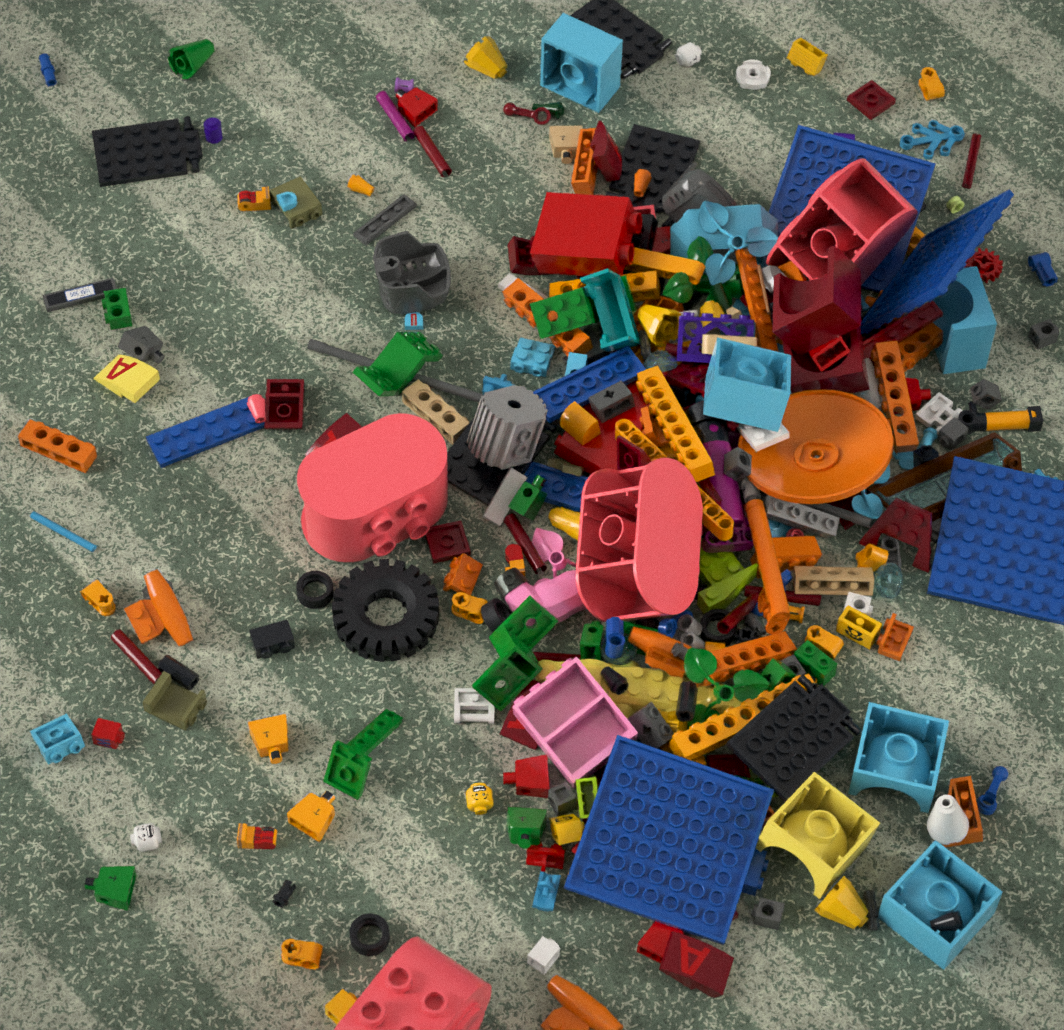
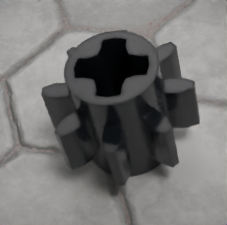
(744, 635)

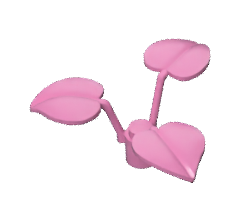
(549, 548)

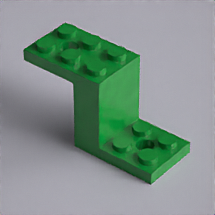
(573, 311)
(398, 363)
(516, 660)

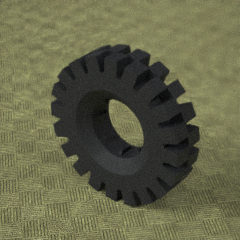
(390, 582)

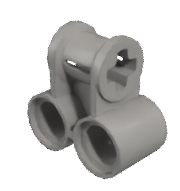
(688, 632)

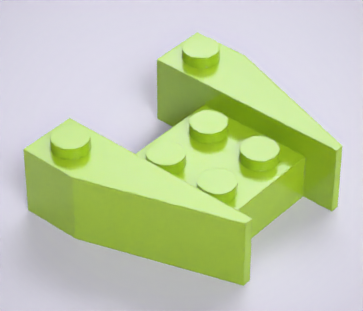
(724, 579)

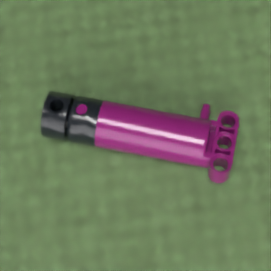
(716, 441)

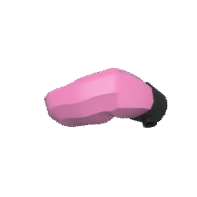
(556, 595)

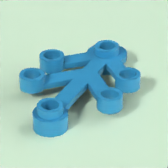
(953, 135)

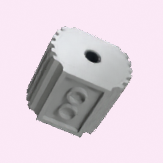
(507, 427)

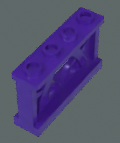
(693, 353)

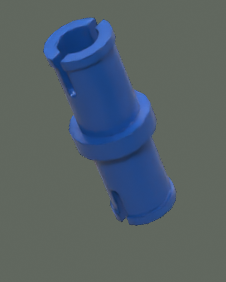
(47, 70)

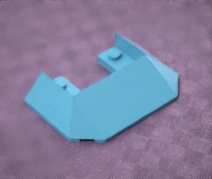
(739, 222)

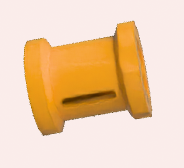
(800, 611)

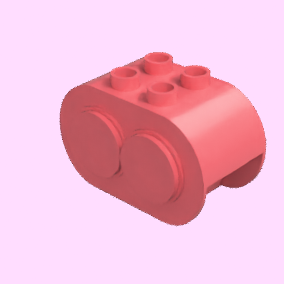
(851, 211)
(374, 488)
(639, 541)
(420, 992)

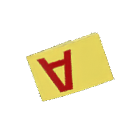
(128, 377)

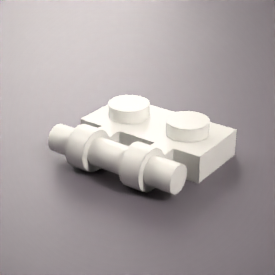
(935, 409)

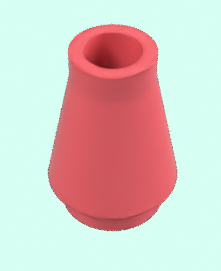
(256, 405)

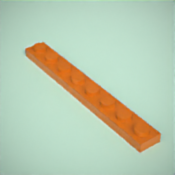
(755, 300)

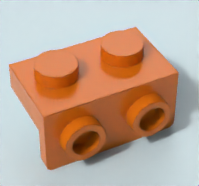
(651, 427)
(462, 574)
(895, 638)

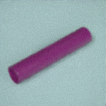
(394, 115)

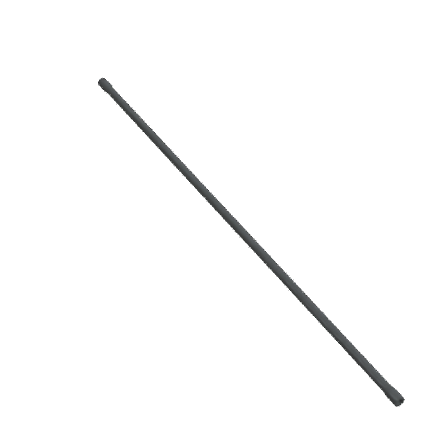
(323, 348)

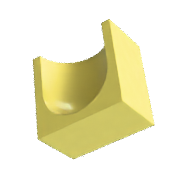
(820, 830)

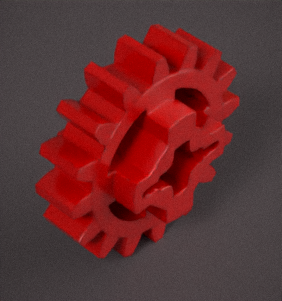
(987, 264)

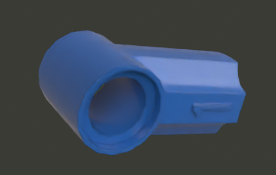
(1042, 266)
(614, 637)

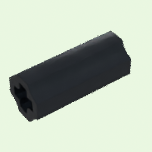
(179, 672)
(686, 701)

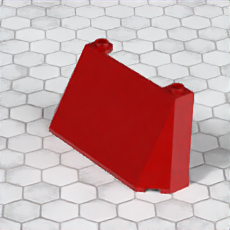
(602, 449)

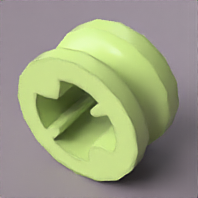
(955, 204)

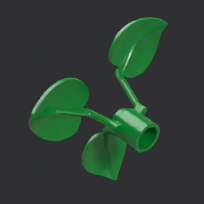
(679, 287)
(701, 664)

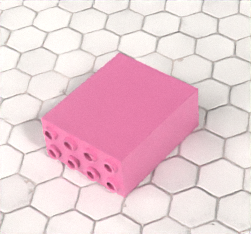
(573, 721)

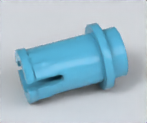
(929, 436)

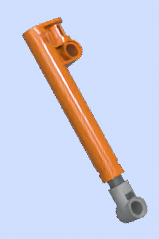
(772, 599)

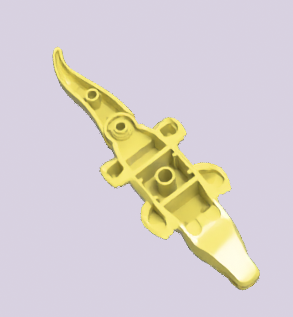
(643, 687)

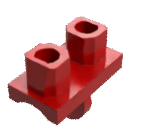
(545, 857)

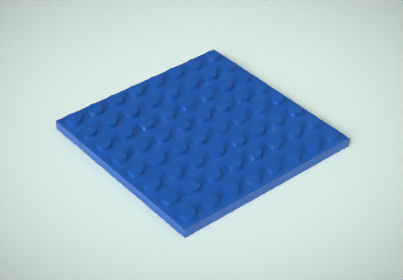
(819, 155)
(935, 263)
(1001, 541)
(669, 839)

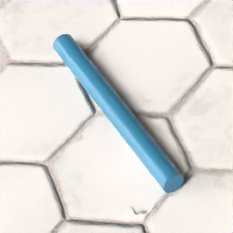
(63, 531)

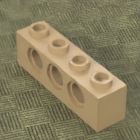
(426, 403)
(833, 580)

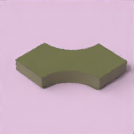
(566, 466)

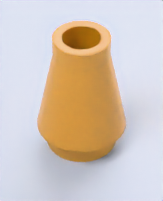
(359, 185)

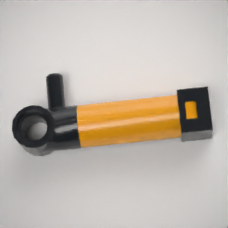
(1029, 419)

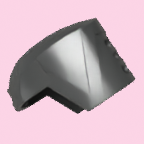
(691, 191)
(415, 288)

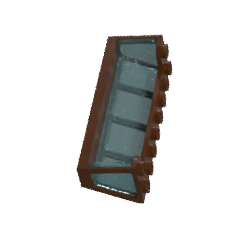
(928, 483)

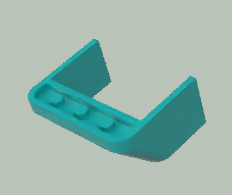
(613, 310)

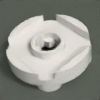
(761, 73)

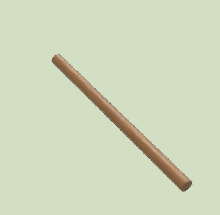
(763, 289)

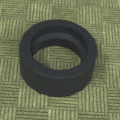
(314, 602)
(495, 613)
(716, 614)
(373, 949)

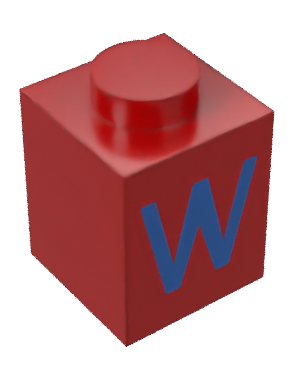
(107, 733)

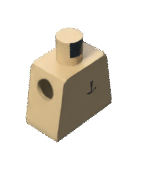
(564, 142)

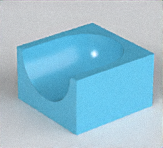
(581, 62)
(965, 323)
(747, 384)
(900, 753)
(932, 888)

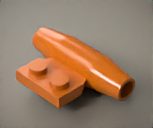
(159, 612)
(658, 650)
(578, 1009)

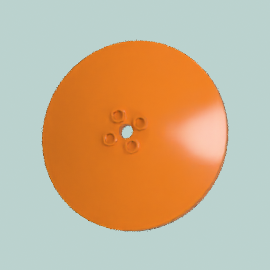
(841, 429)

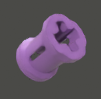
(399, 82)

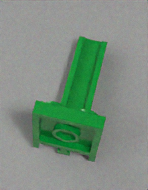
(349, 762)

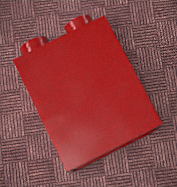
(585, 234)

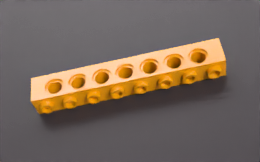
(674, 423)
(706, 743)

